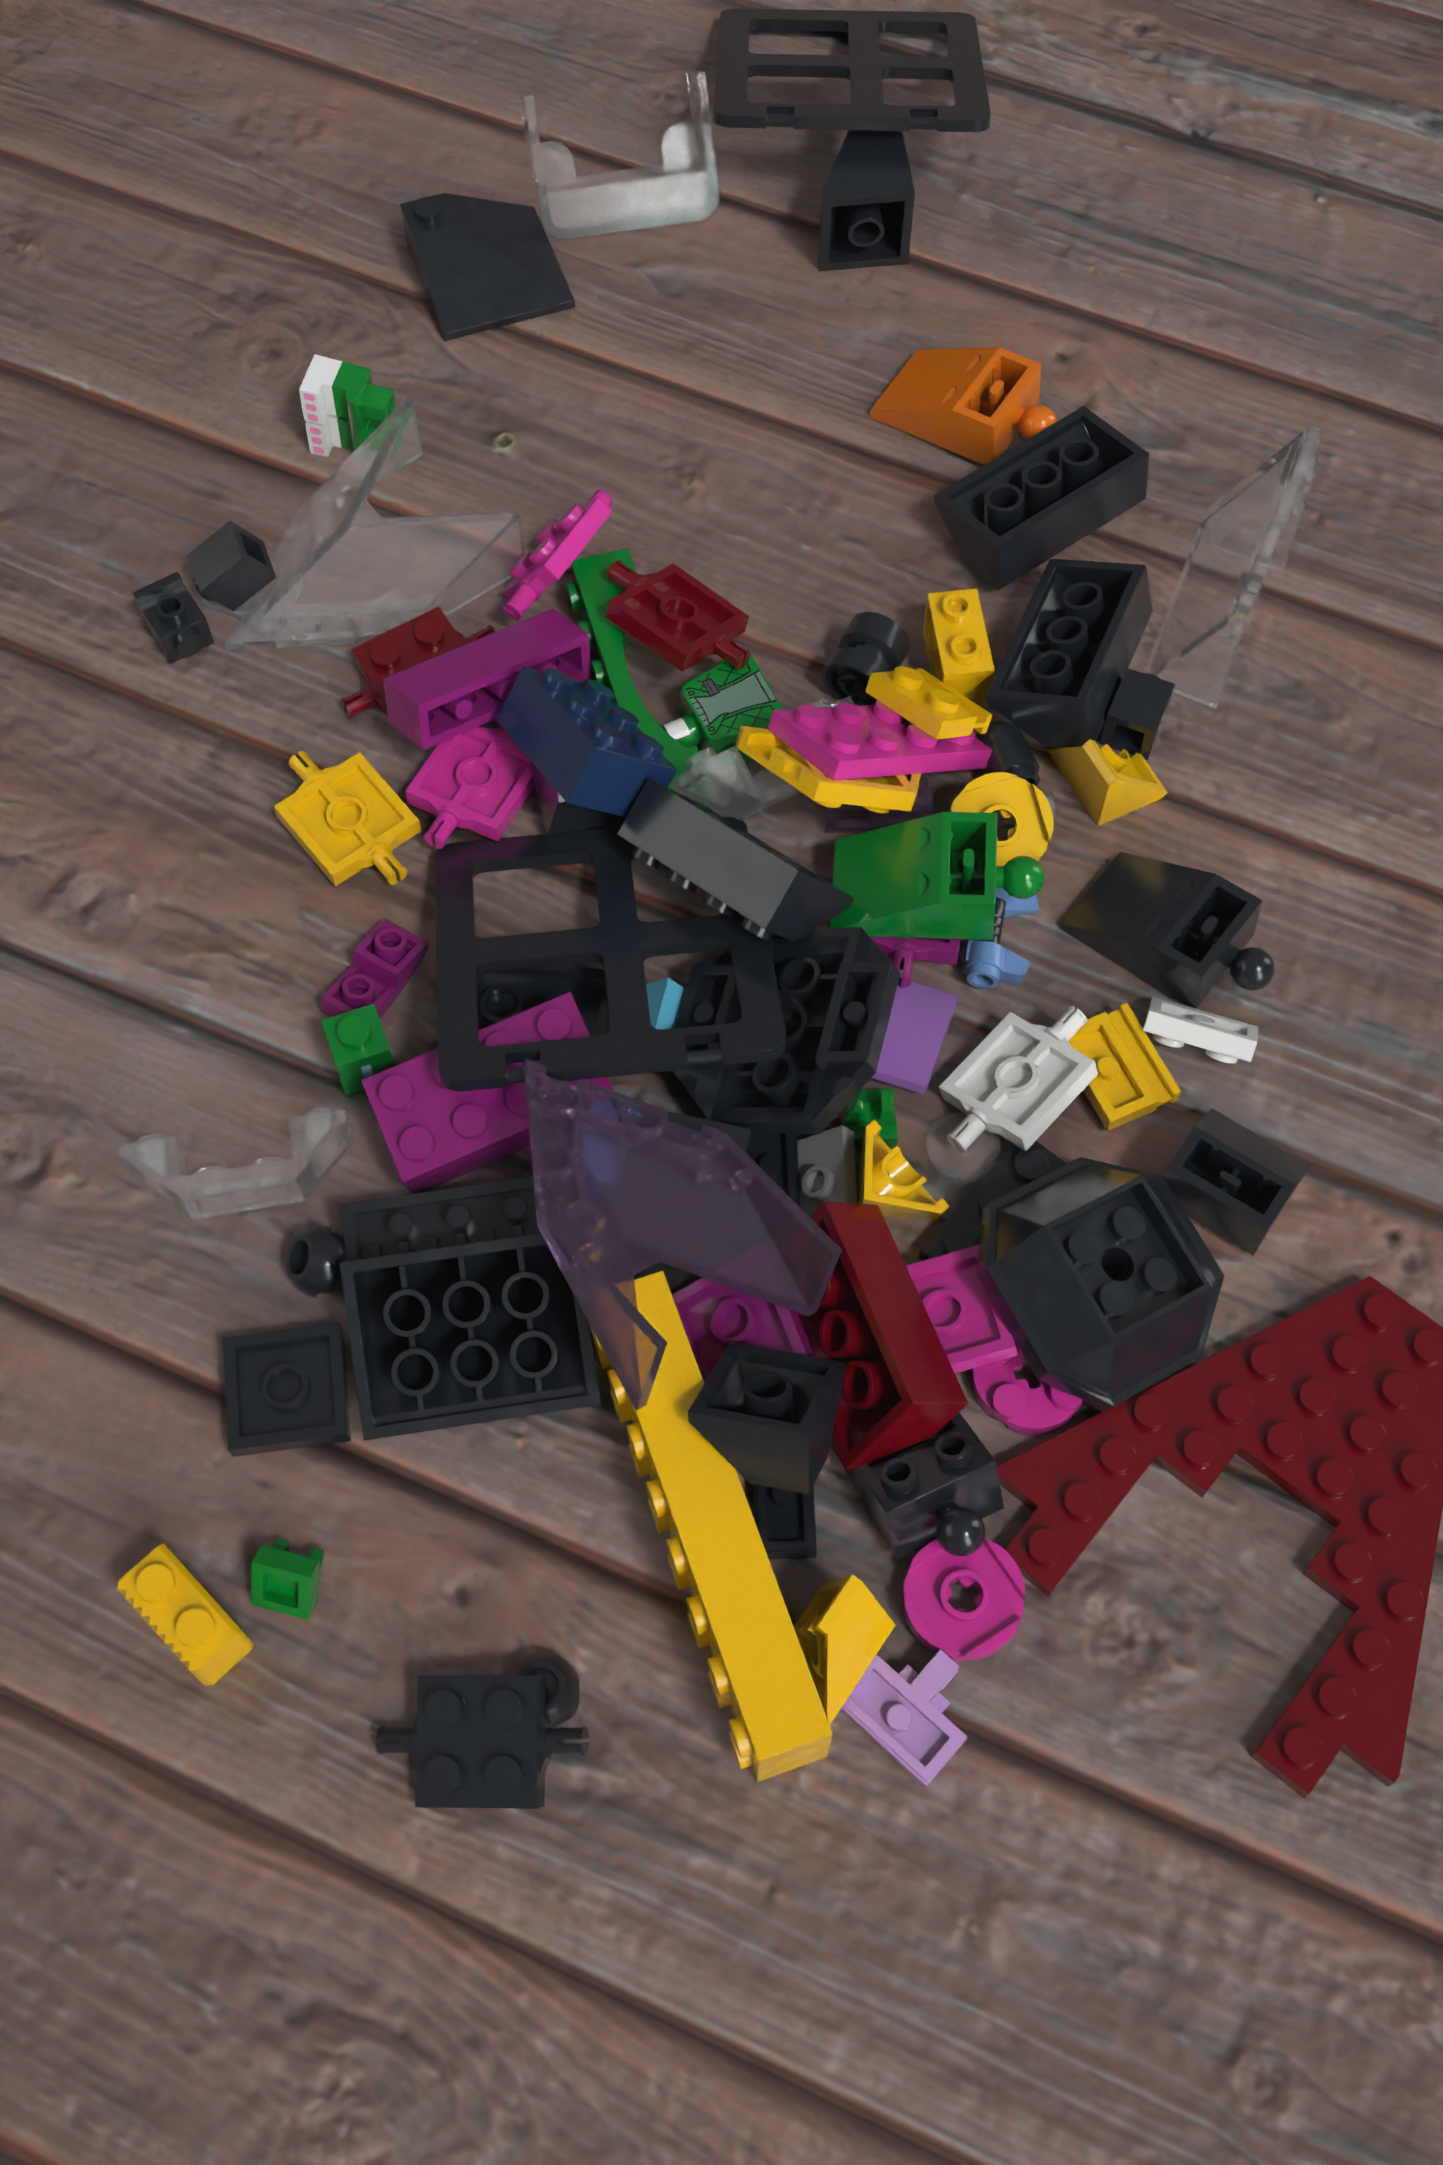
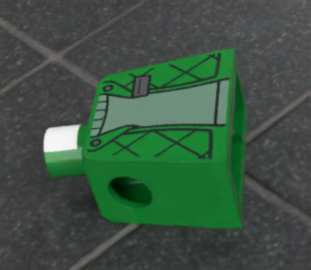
(721, 703)

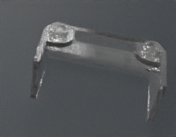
(632, 198)

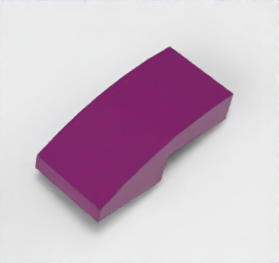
(378, 972)

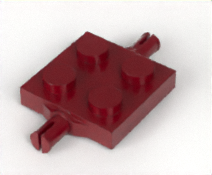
(677, 616)
(399, 650)

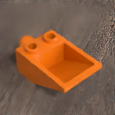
(966, 400)

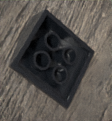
(482, 263)

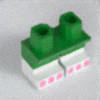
(341, 404)

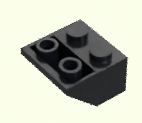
(1233, 1180)

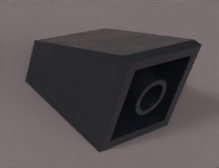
(867, 203)

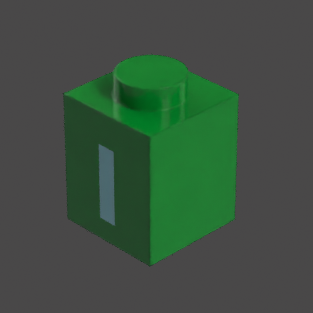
(357, 1046)

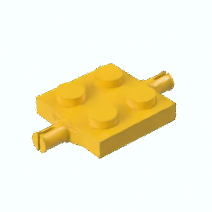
(347, 818)

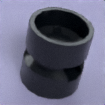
(867, 646)

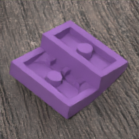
(915, 1036)

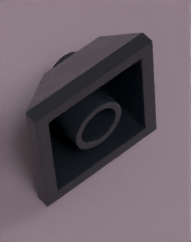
(770, 1414)

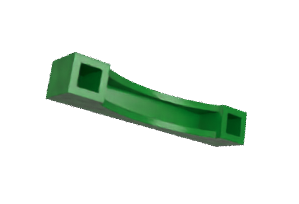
(590, 595)

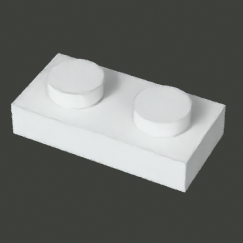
(1220, 1036)

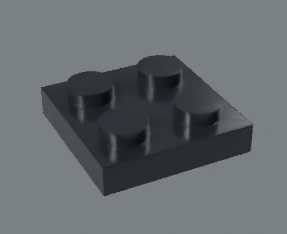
(286, 1389)

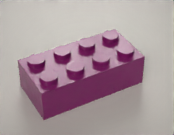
(449, 1133)

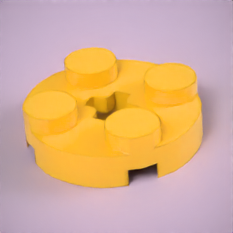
(1014, 800)

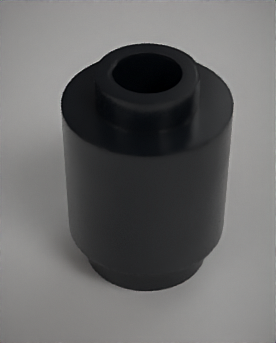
(1009, 752)

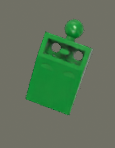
(912, 882)

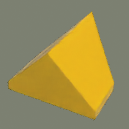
(1108, 782)
(892, 1182)
(840, 1638)

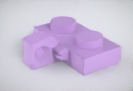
(907, 1714)

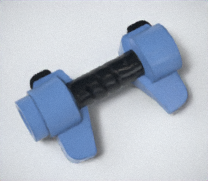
(987, 960)

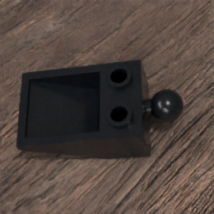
(1164, 924)
(932, 1492)

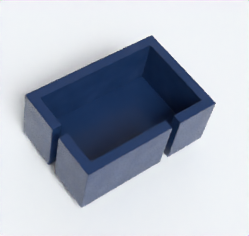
(582, 740)

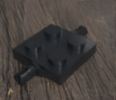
(481, 1741)

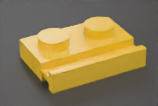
(928, 703)
(1129, 1069)

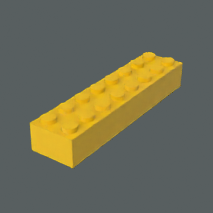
(720, 1559)

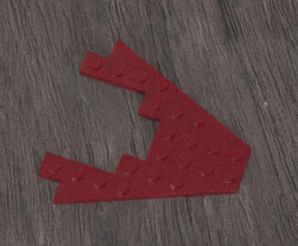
(1343, 1420)

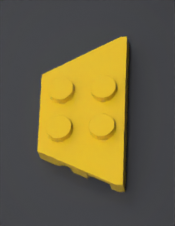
(872, 793)

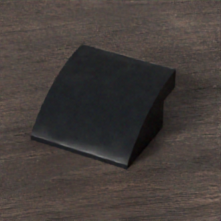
(460, 1311)

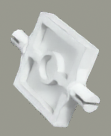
(1018, 1080)

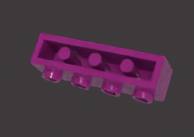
(474, 680)

